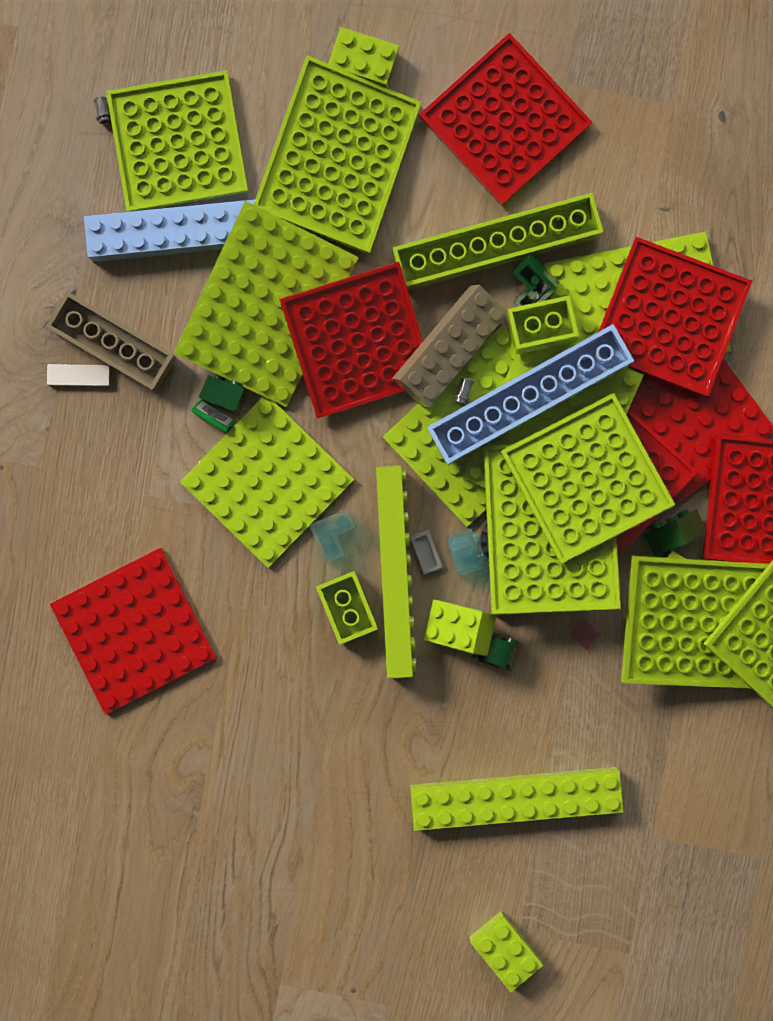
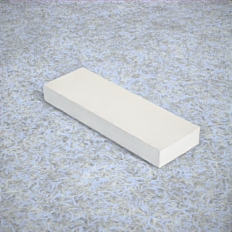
(78, 375)

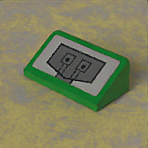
(213, 416)

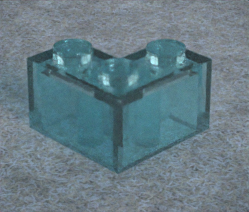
(327, 532)
(464, 551)

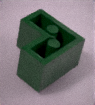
(537, 279)
(223, 394)
(676, 532)

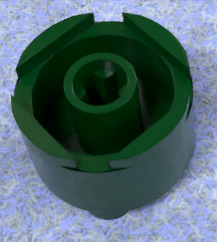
(501, 653)

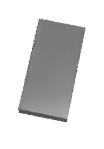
(426, 552)

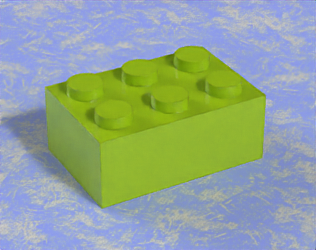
(364, 56)
(542, 325)
(347, 607)
(460, 627)
(505, 951)

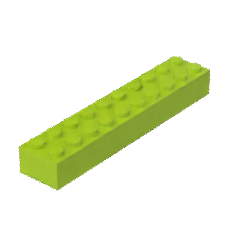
(499, 241)
(394, 571)
(516, 798)

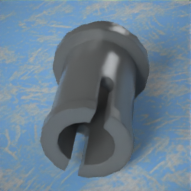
(103, 114)
(463, 391)

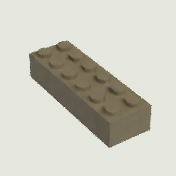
(111, 341)
(450, 345)

